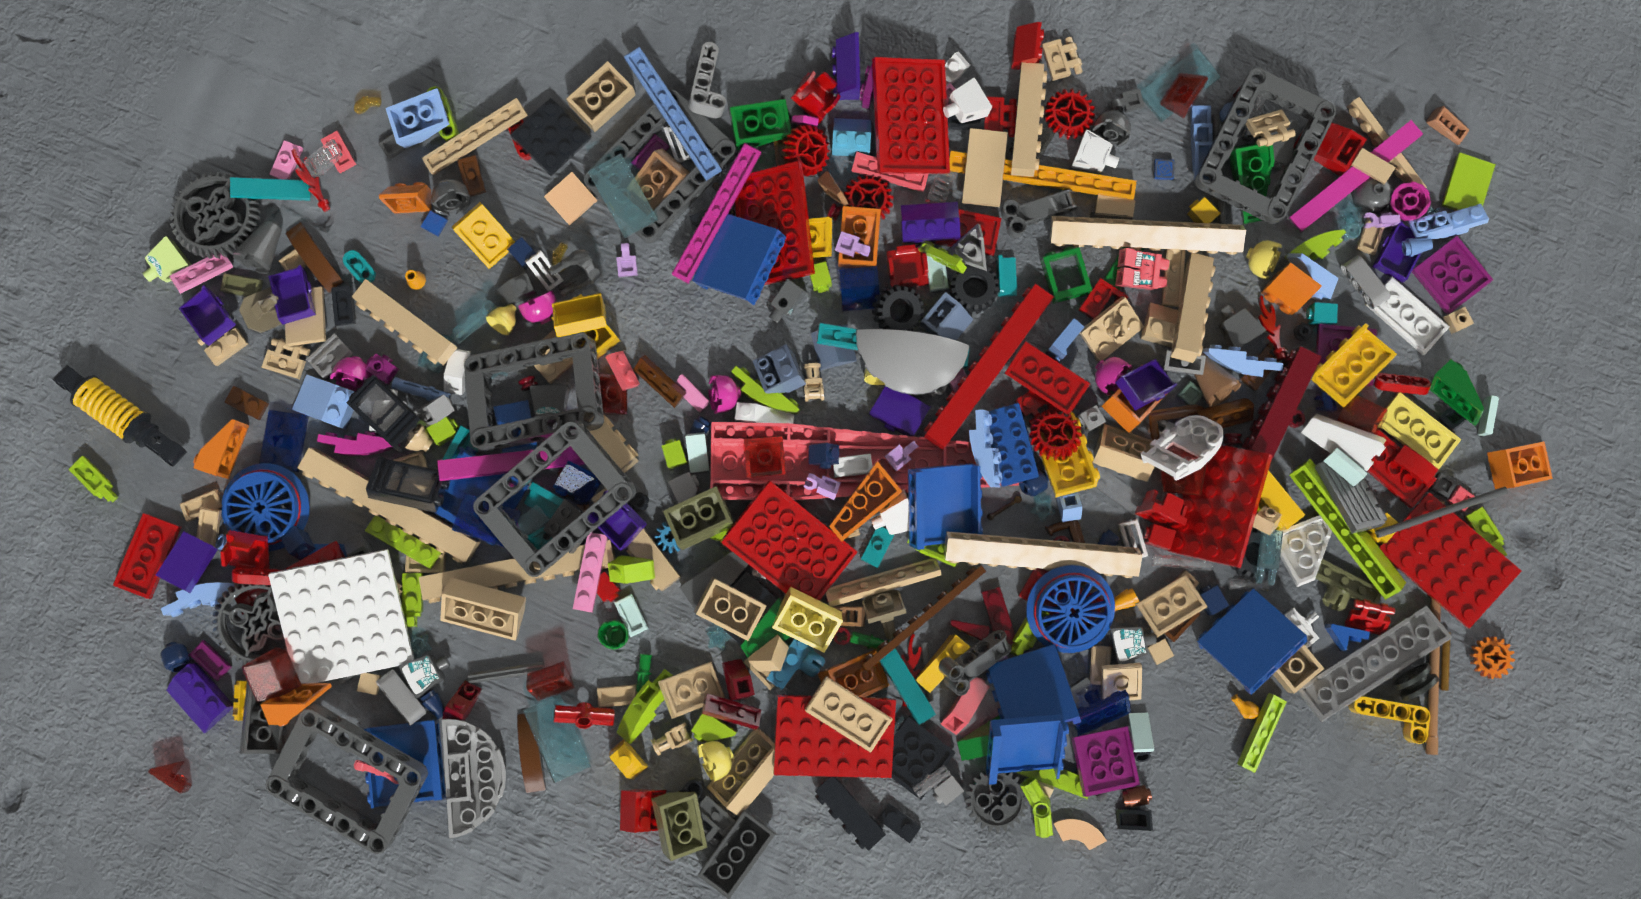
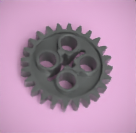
(1009, 812)

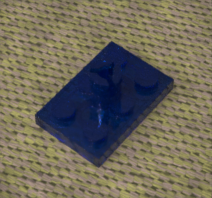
(284, 439)
(470, 524)
(1102, 710)

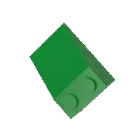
(759, 123)
(1457, 390)

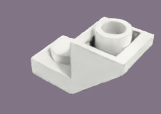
(955, 68)
(454, 373)

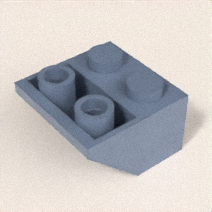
(947, 318)
(779, 371)

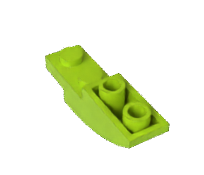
(1318, 246)
(755, 392)
(642, 709)

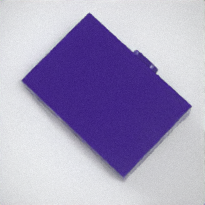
(1391, 258)
(294, 295)
(207, 316)
(1145, 384)
(899, 411)
(621, 526)
(186, 562)

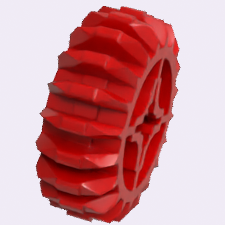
(1085, 113)
(810, 146)
(878, 188)
(1051, 426)

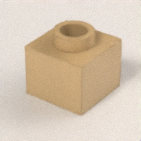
(1453, 320)
(1267, 520)

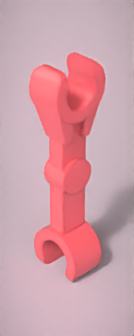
(362, 766)

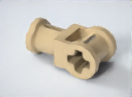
(814, 386)
(673, 739)

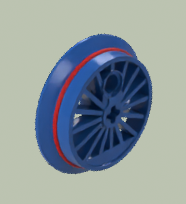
(253, 477)
(1050, 584)

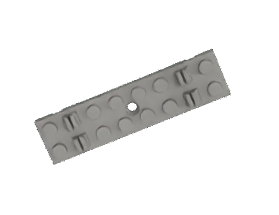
(1355, 674)

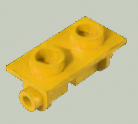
(239, 693)

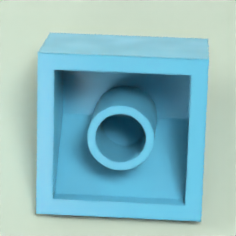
(851, 137)

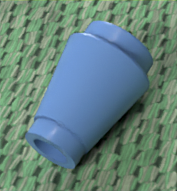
(1415, 246)

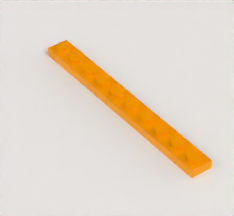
(1060, 179)

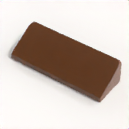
(1229, 413)

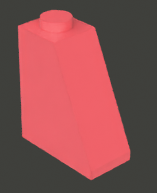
(965, 706)

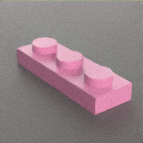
(199, 272)

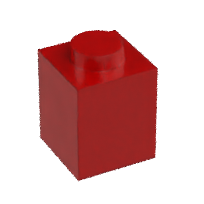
(1159, 536)
(606, 589)

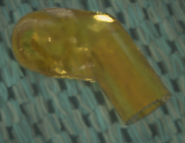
(365, 103)
(558, 253)

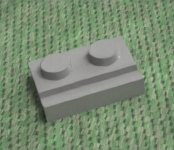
(328, 355)

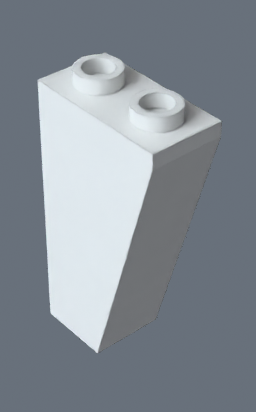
(1353, 442)

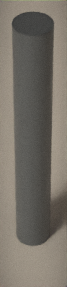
(925, 659)

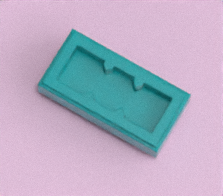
(877, 547)

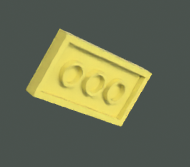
(1419, 430)

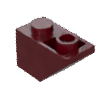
(737, 680)
(462, 702)

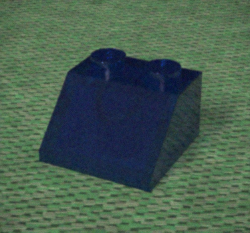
(858, 288)
(576, 483)

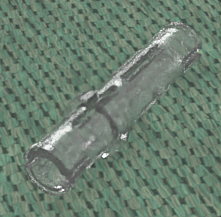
(1181, 562)

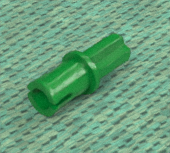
(865, 640)
(643, 671)

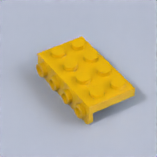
(1352, 365)
(1073, 472)

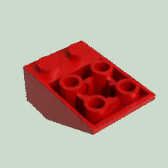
(1338, 148)

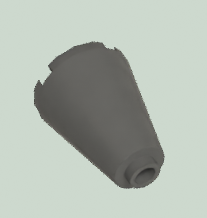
(260, 247)

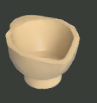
(420, 441)

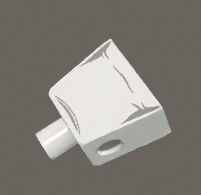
(1094, 154)

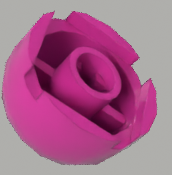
(1410, 201)
(538, 308)
(1109, 372)
(350, 373)
(723, 394)

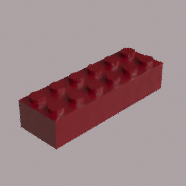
(1282, 401)

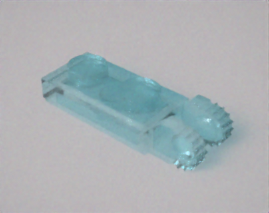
(1269, 555)

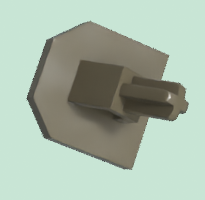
(260, 311)
(883, 608)

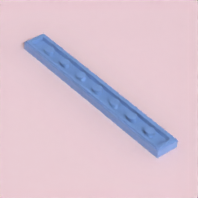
(672, 113)

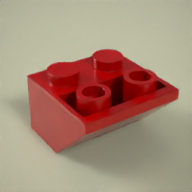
(1027, 44)
(638, 811)

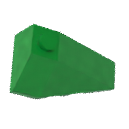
(1252, 168)
(975, 743)

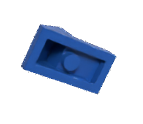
(1342, 634)

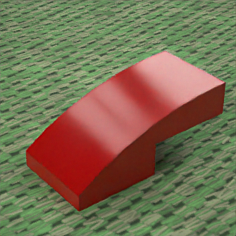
(1415, 464)

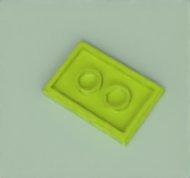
(1468, 182)

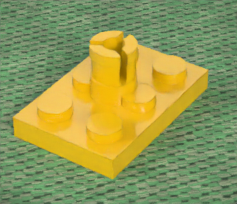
(483, 235)
(821, 236)

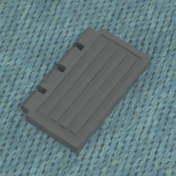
(1354, 503)

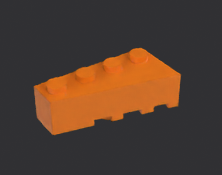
(868, 498)

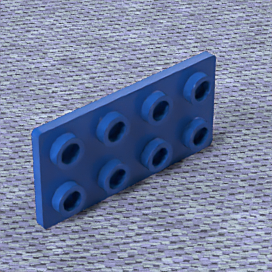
(1014, 445)

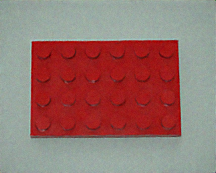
(910, 116)
(779, 201)
(1226, 510)
(788, 544)
(1450, 562)
(815, 749)

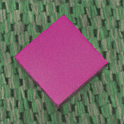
(804, 119)

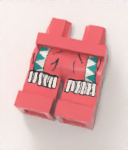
(1146, 271)

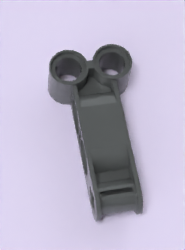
(1037, 211)
(974, 662)

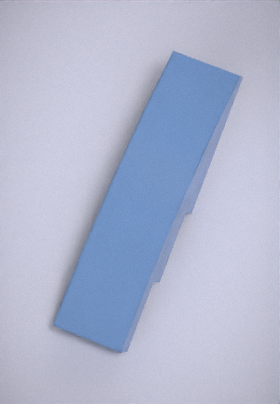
(1200, 136)

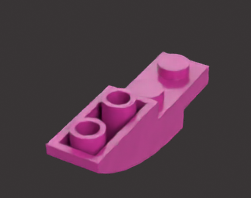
(364, 445)

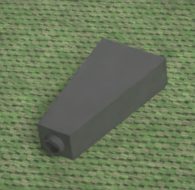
(726, 570)

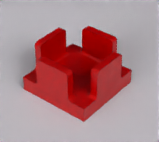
(815, 96)
(907, 266)
(1167, 513)
(245, 551)

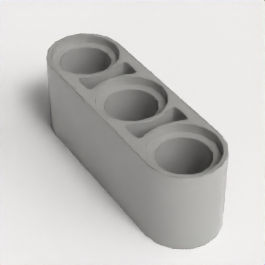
(1365, 281)
(401, 697)

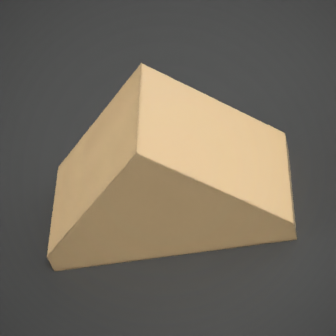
(770, 656)

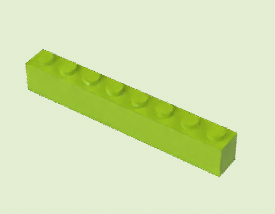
(1360, 544)

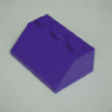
(847, 67)
(930, 222)
(199, 696)

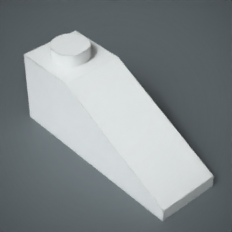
(761, 414)

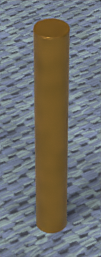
(1445, 664)

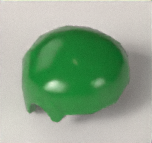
(613, 634)

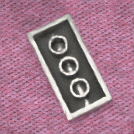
(256, 733)
(737, 853)

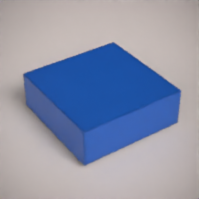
(434, 223)

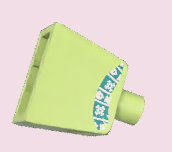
(165, 260)

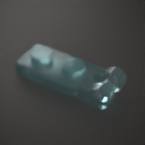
(473, 322)

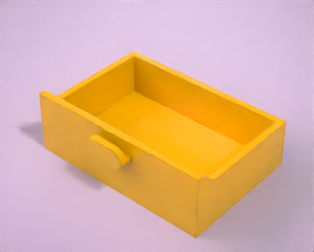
(579, 315)

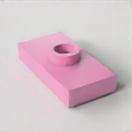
(285, 163)

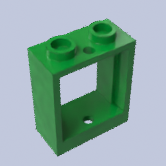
(1072, 293)

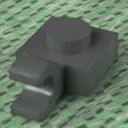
(1129, 101)

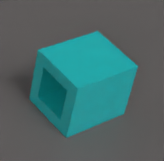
(1322, 313)

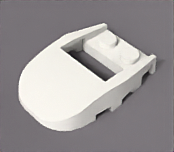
(1193, 434)

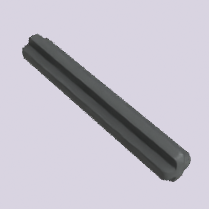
(501, 673)

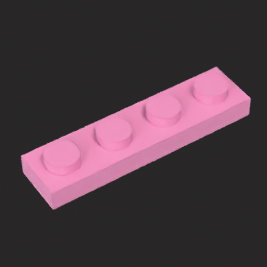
(590, 572)

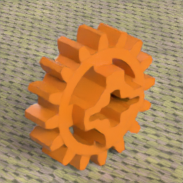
(1491, 667)

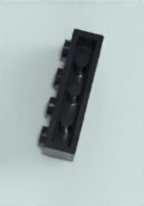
(850, 812)

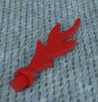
(313, 182)
(1269, 324)
(912, 662)

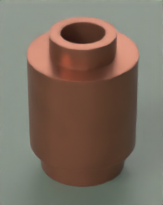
(1136, 796)

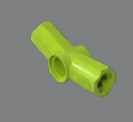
(1036, 797)

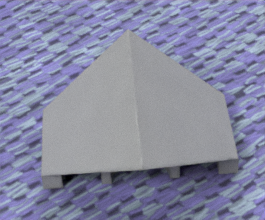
(971, 248)

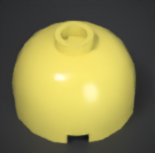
(1263, 258)
(716, 759)

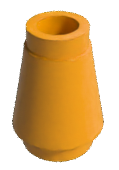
(415, 279)
(1125, 599)

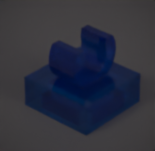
(1329, 403)

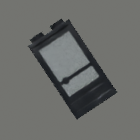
(384, 411)
(406, 485)

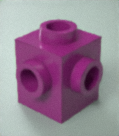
(381, 368)

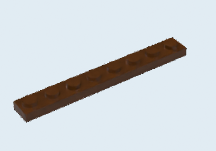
(916, 622)

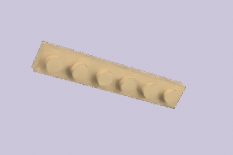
(1378, 135)
(474, 136)
(883, 582)

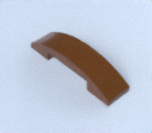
(314, 257)
(530, 757)

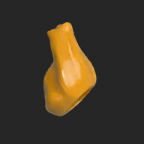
(1246, 708)

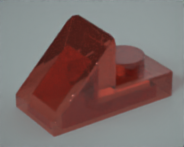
(168, 775)

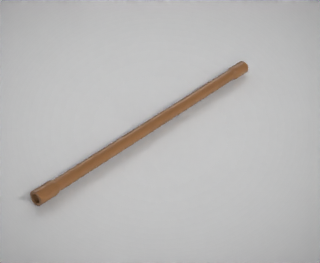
(1433, 693)

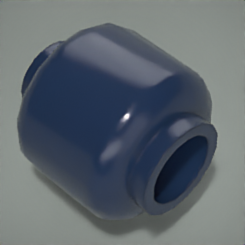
(1035, 486)
(175, 657)

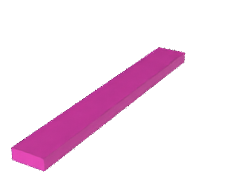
(1353, 177)
(716, 213)
(496, 464)

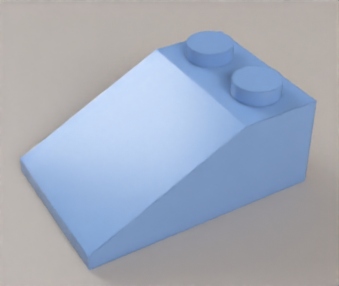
(417, 118)
(324, 402)

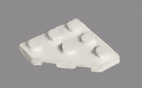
(1304, 549)

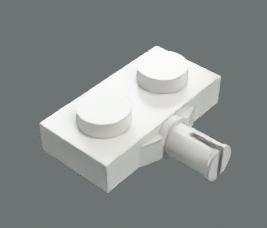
(1304, 624)

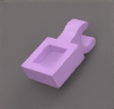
(1384, 220)
(849, 244)
(626, 264)
(899, 457)
(824, 486)

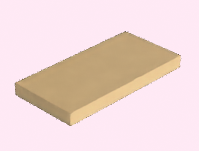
(984, 167)
(848, 714)

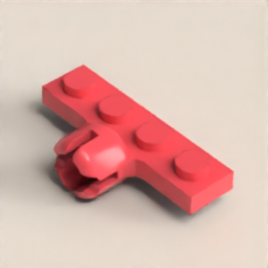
(867, 164)

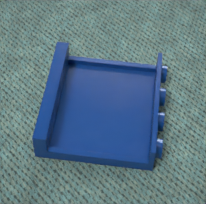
(740, 258)
(474, 486)
(943, 502)
(1252, 640)
(1033, 686)
(420, 742)
(1026, 745)

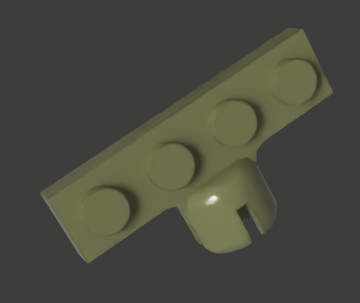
(1343, 586)

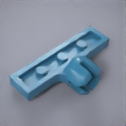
(799, 657)

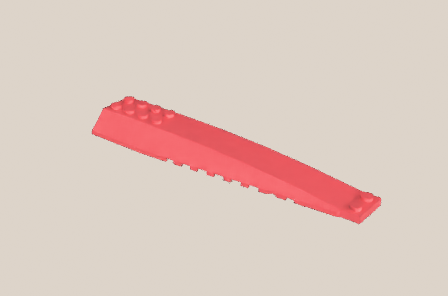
(729, 460)

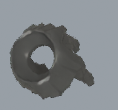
(580, 281)

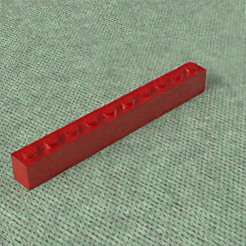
(988, 367)

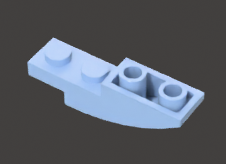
(1447, 225)
(1238, 361)
(984, 455)
(203, 593)

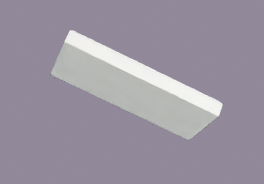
(1410, 317)

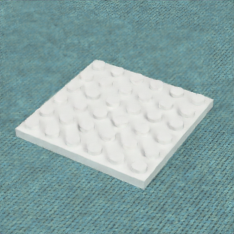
(342, 617)

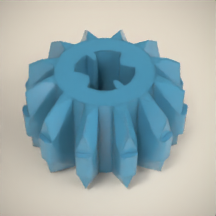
(665, 532)

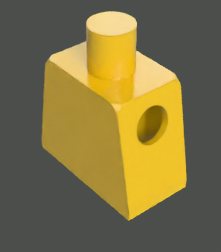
(627, 760)

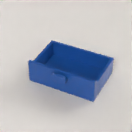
(512, 413)

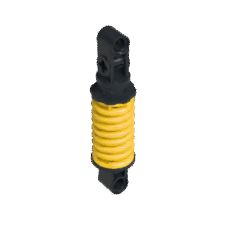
(117, 414)

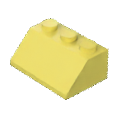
(807, 619)

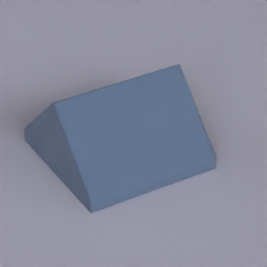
(830, 355)

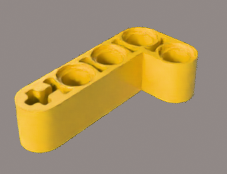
(1407, 716)

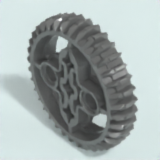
(207, 221)
(250, 628)

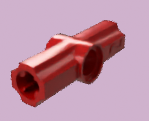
(584, 715)

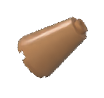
(1216, 382)

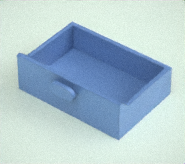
(1058, 348)

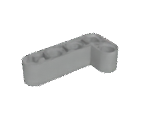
(704, 77)

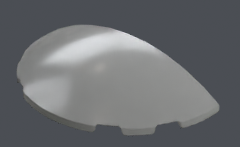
(910, 359)
(472, 776)

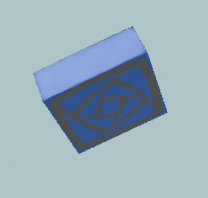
(1164, 169)

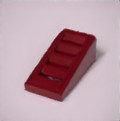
(975, 630)

